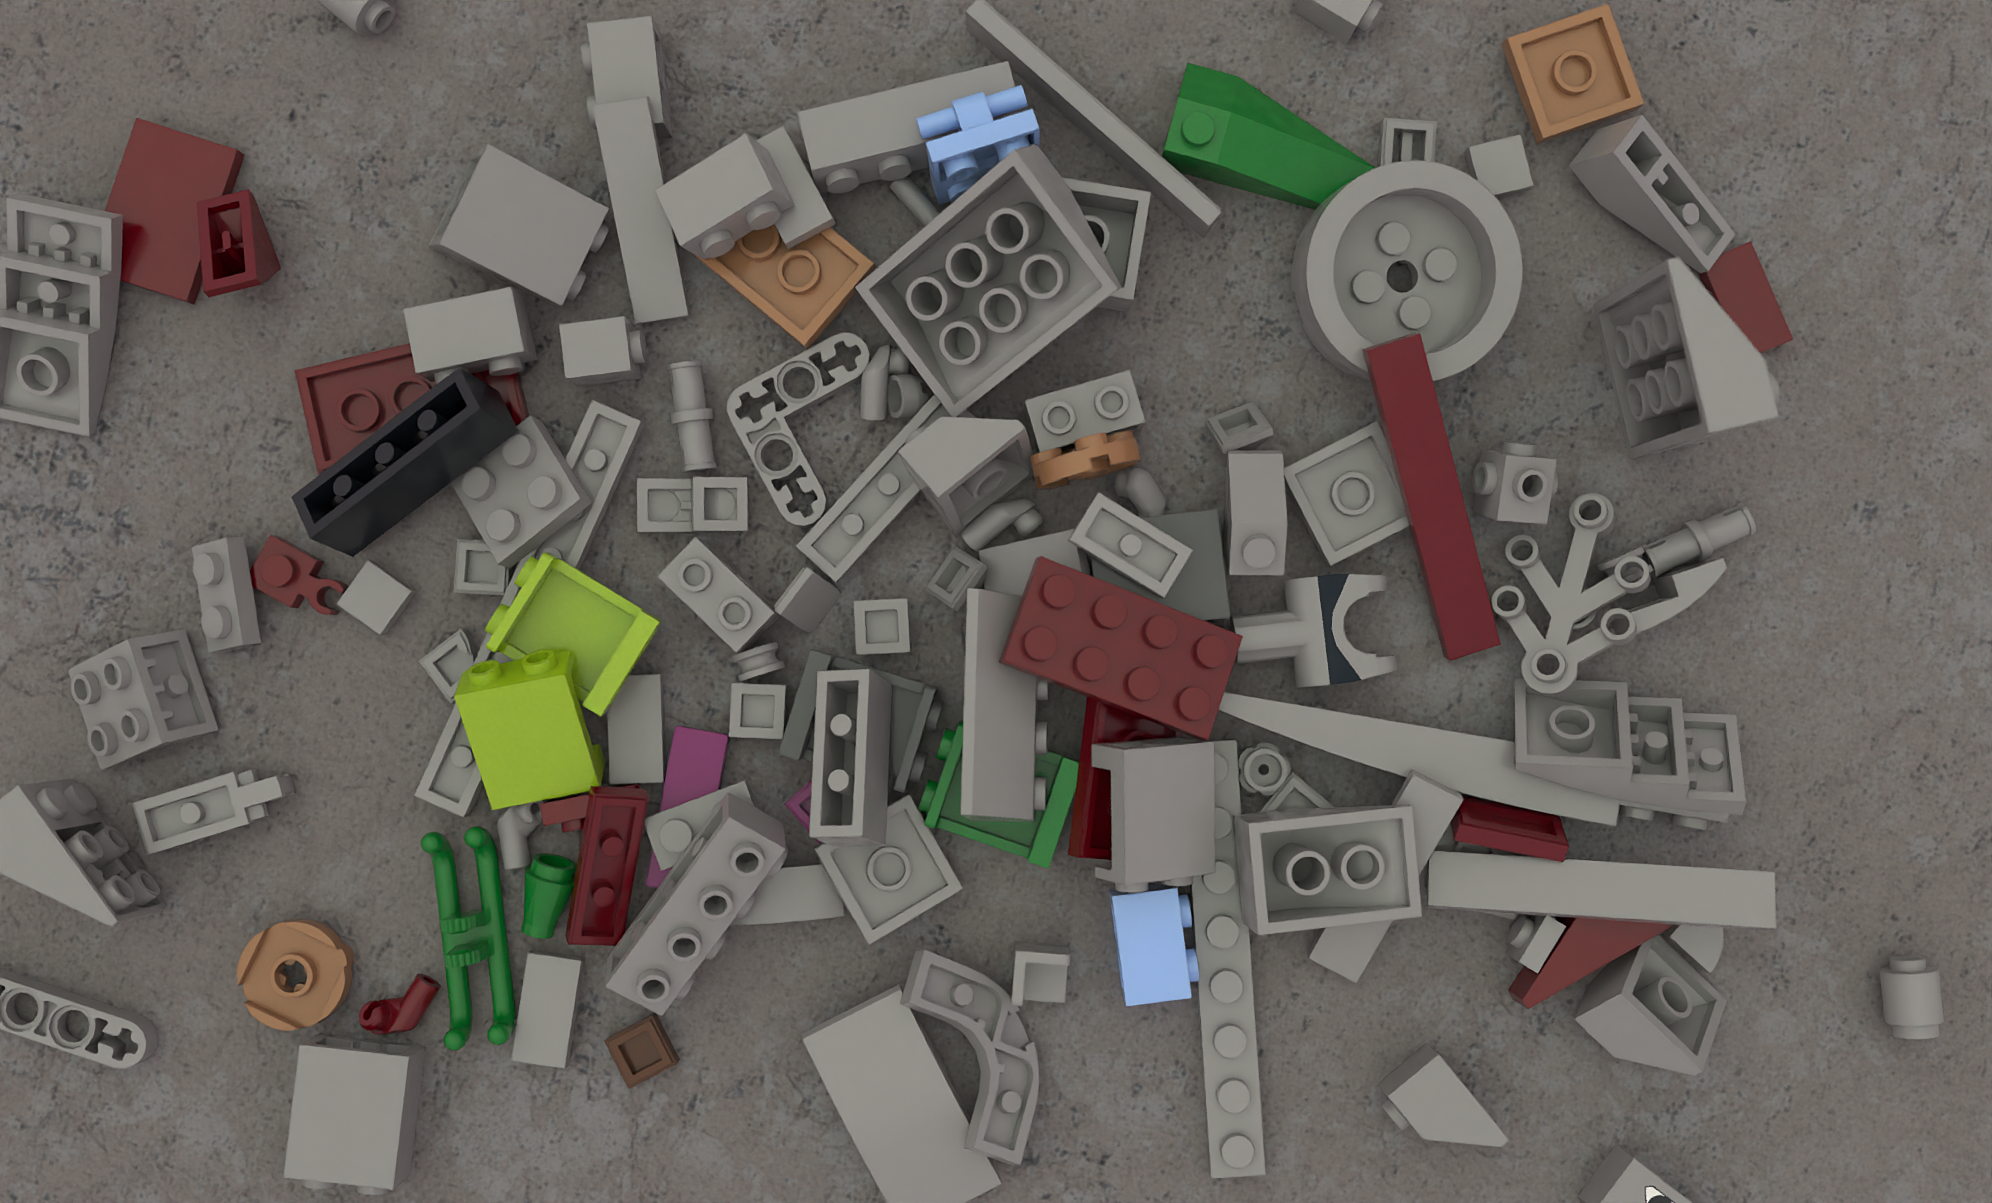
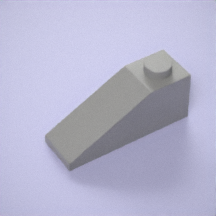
(1650, 190)

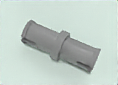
(691, 416)
(1699, 539)

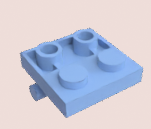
(980, 144)

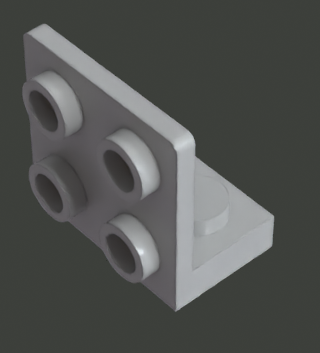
(141, 697)

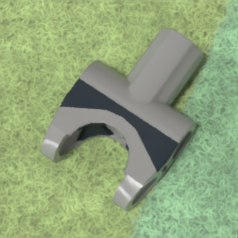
(1313, 631)

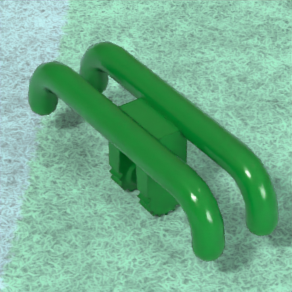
(472, 936)

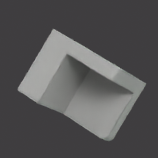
(1039, 972)

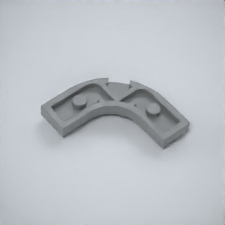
(1002, 1048)

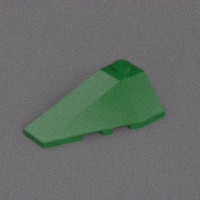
(1252, 143)

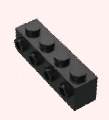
(404, 463)

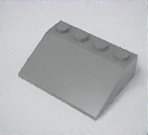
(991, 279)
(1679, 363)

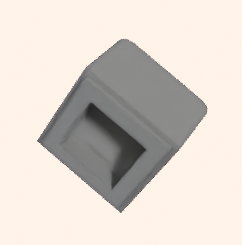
(807, 600)

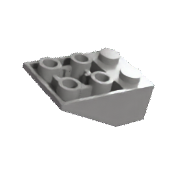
(68, 852)

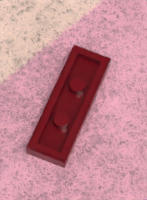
(606, 865)

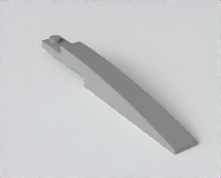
(1454, 759)

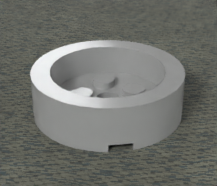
(1449, 236)

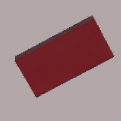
(1747, 297)
(1510, 829)

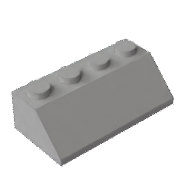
(999, 719)

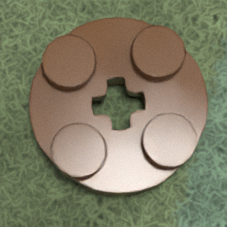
(1090, 459)
(266, 986)

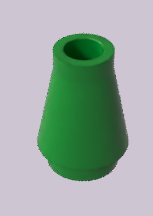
(546, 893)

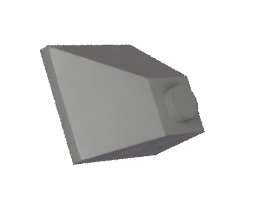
(967, 465)
(1653, 1009)

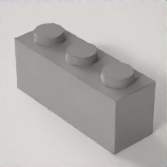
(851, 758)

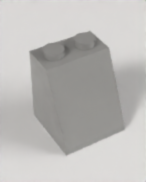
(521, 227)

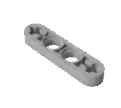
(50, 1021)

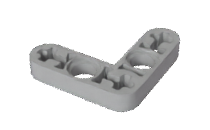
(774, 424)

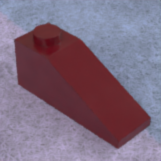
(1578, 952)

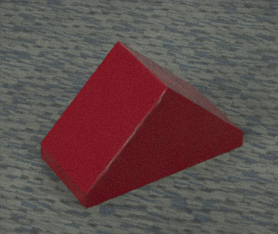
(234, 244)

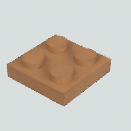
(1572, 73)

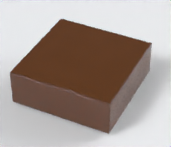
(642, 1050)

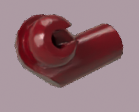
(400, 1013)

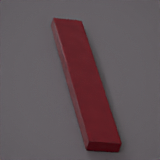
(1431, 495)

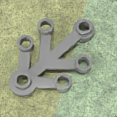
(1569, 602)

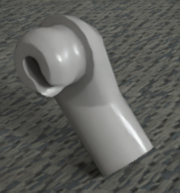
(875, 380)
(1142, 491)
(998, 518)
(513, 829)

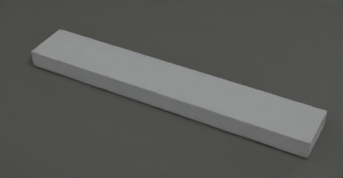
(1092, 117)
(1602, 890)

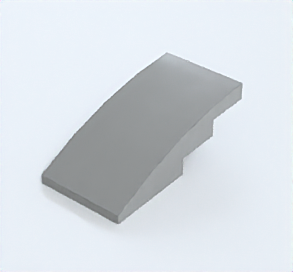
(57, 312)
(1629, 747)
(899, 1103)

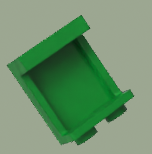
(1027, 839)

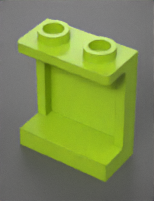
(574, 612)
(528, 729)

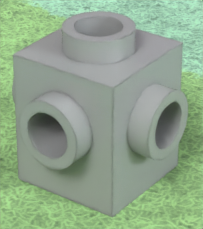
(1514, 483)

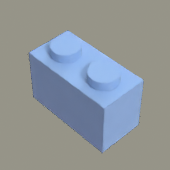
(1152, 944)

